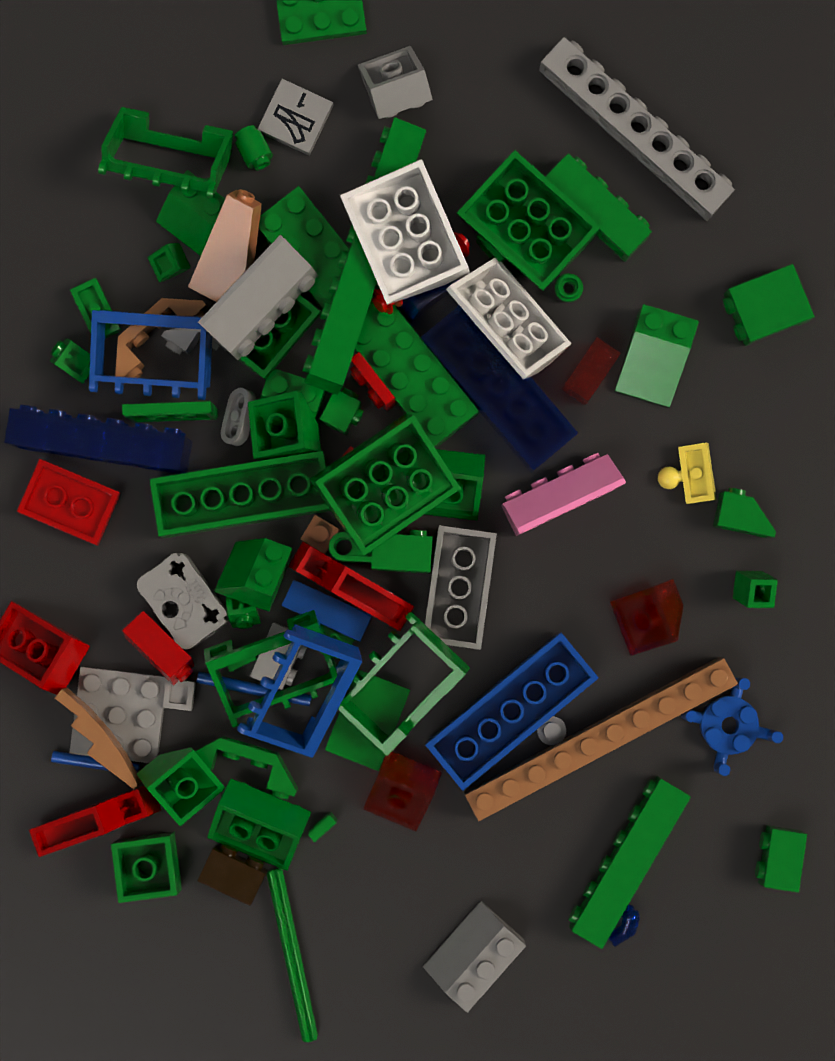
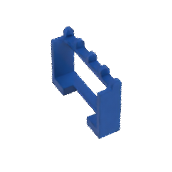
(98, 321)
(317, 726)

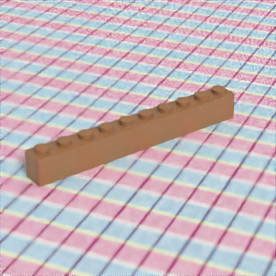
(600, 738)

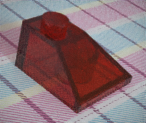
(649, 617)

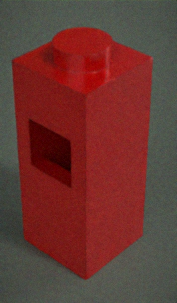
(159, 648)

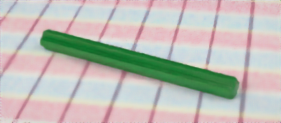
(292, 955)

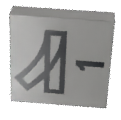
(295, 117)

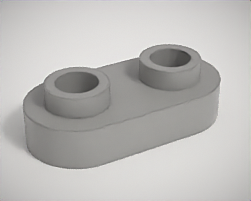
(236, 421)

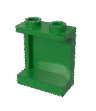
(767, 305)

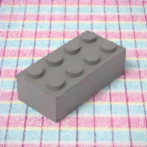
(460, 585)

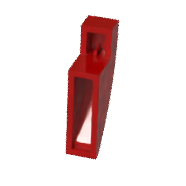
(351, 586)
(93, 820)

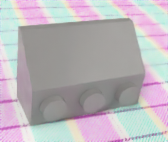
(474, 956)

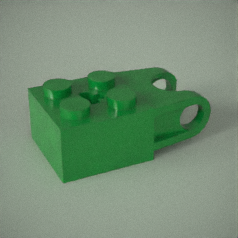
(396, 554)

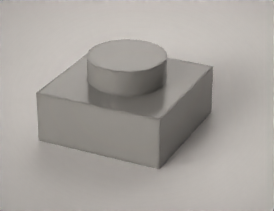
(180, 695)

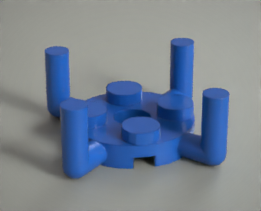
(745, 733)

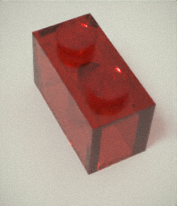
(591, 371)

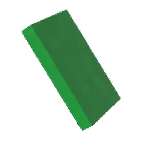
(170, 411)
(381, 703)

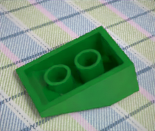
(656, 355)

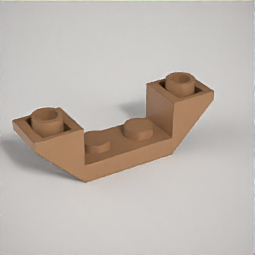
(136, 335)

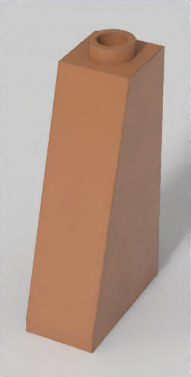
(229, 246)

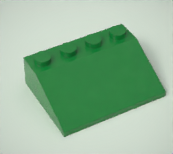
(529, 220)
(385, 483)

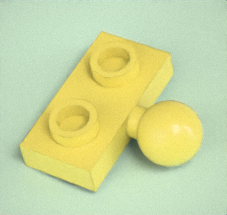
(695, 474)

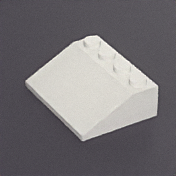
(405, 233)
(509, 318)

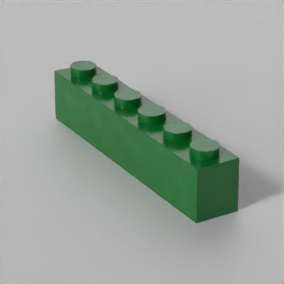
(628, 862)

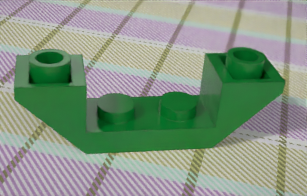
(280, 778)

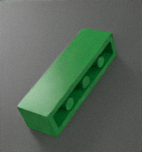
(619, 226)

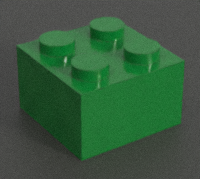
(146, 867)

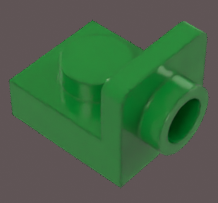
(71, 359)
(241, 614)

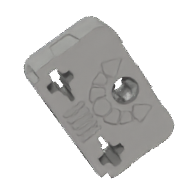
(190, 594)

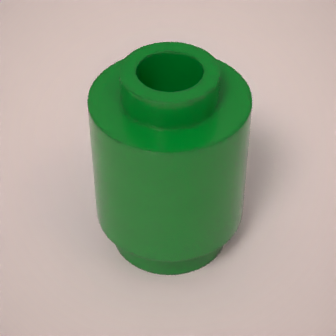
(253, 148)

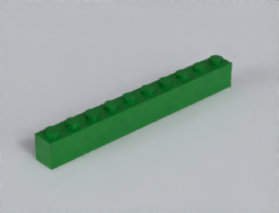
(356, 282)

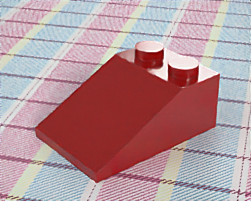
(39, 649)

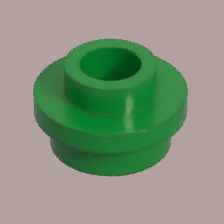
(571, 279)

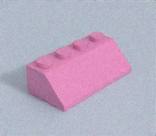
(562, 494)

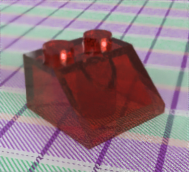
(402, 790)

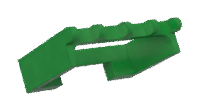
(135, 126)
(226, 654)
(366, 725)

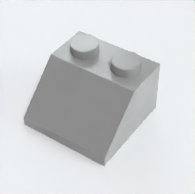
(395, 82)

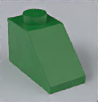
(741, 514)

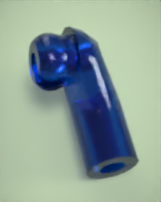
(628, 926)

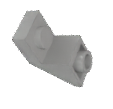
(185, 340)

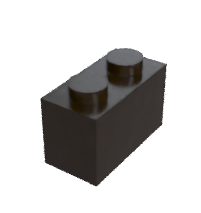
(233, 874)

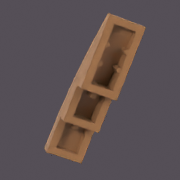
(105, 746)

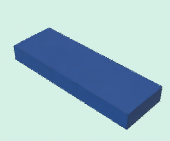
(329, 611)

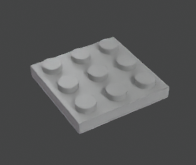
(128, 706)

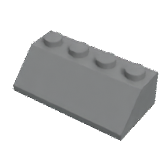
(259, 298)

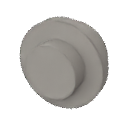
(552, 731)

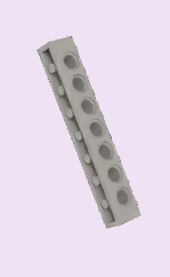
(661, 164)

